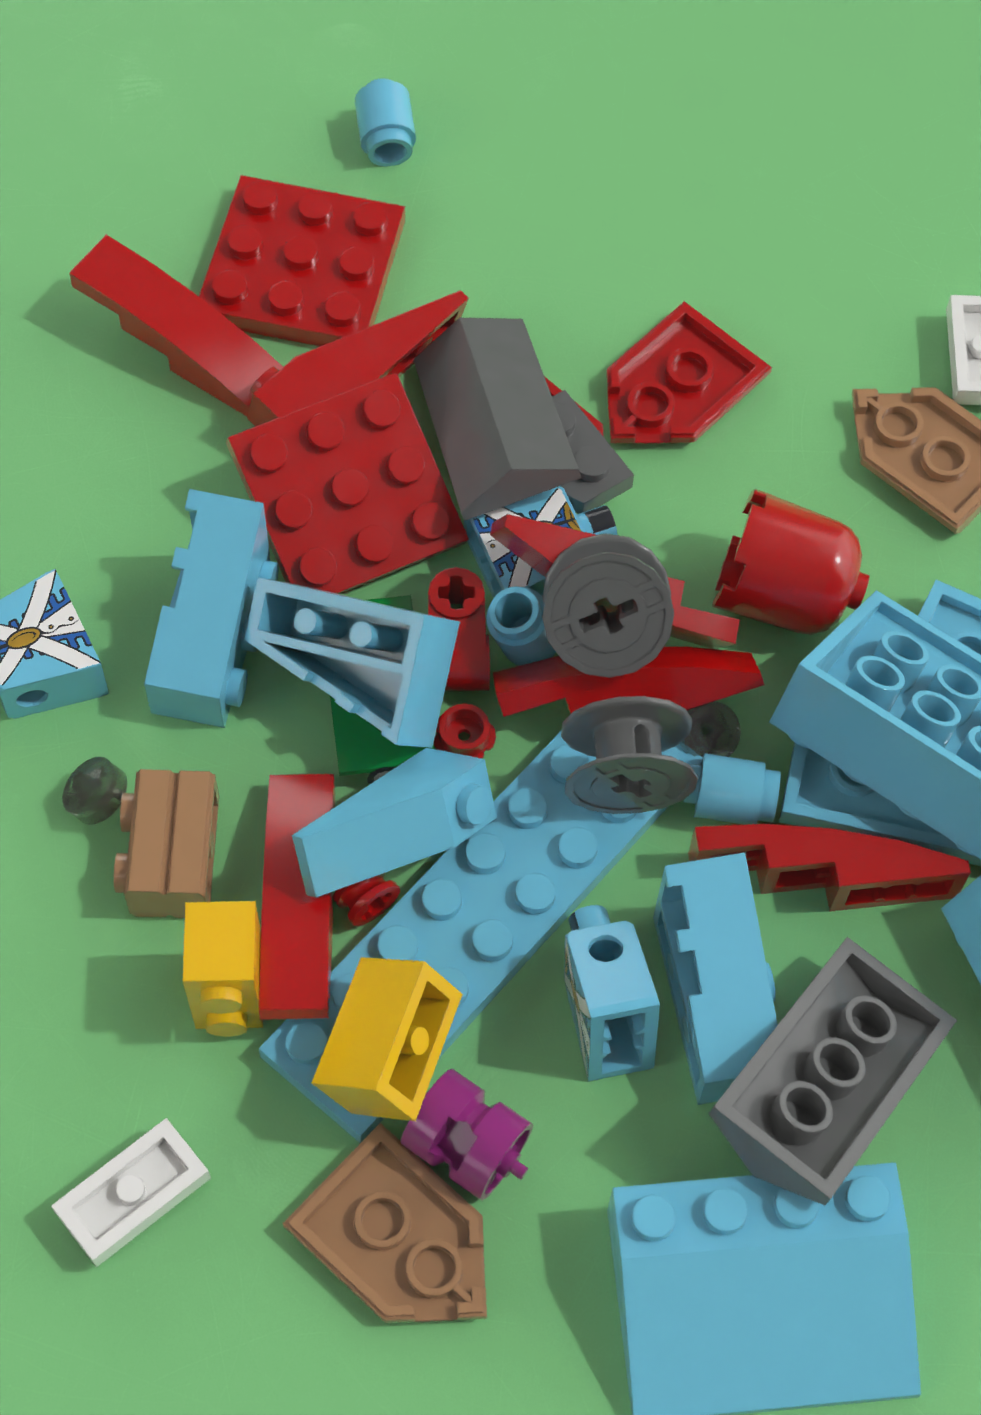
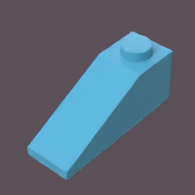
(396, 820)

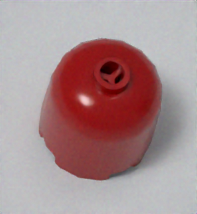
(791, 567)

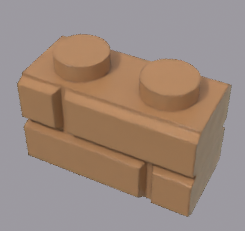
(169, 842)

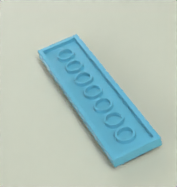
(480, 908)

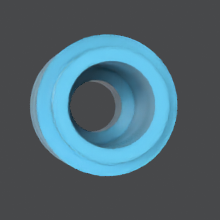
(385, 122)
(518, 625)
(734, 790)

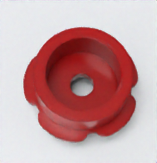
(465, 719)

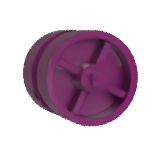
(467, 1134)

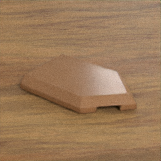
(923, 450)
(396, 1235)

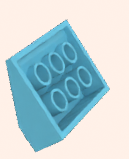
(895, 713)
(764, 1296)

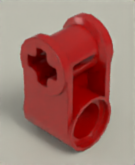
(471, 651)

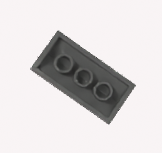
(493, 414)
(830, 1074)

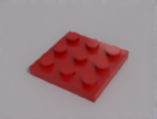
(302, 261)
(348, 488)

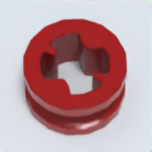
(367, 898)

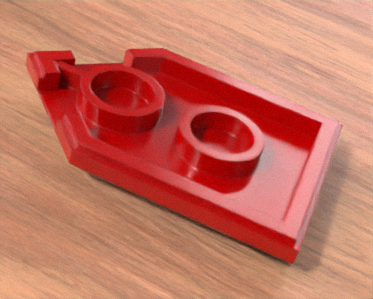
(679, 380)

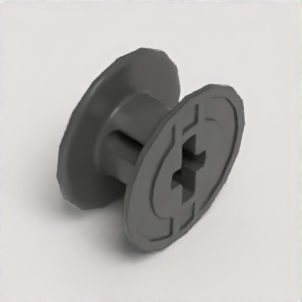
(588, 634)
(628, 749)

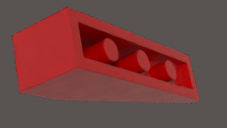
(352, 360)

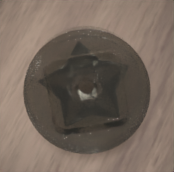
(713, 730)
(94, 790)

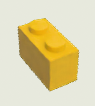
(222, 966)
(387, 1038)

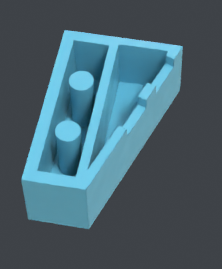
(201, 635)
(363, 653)
(715, 968)

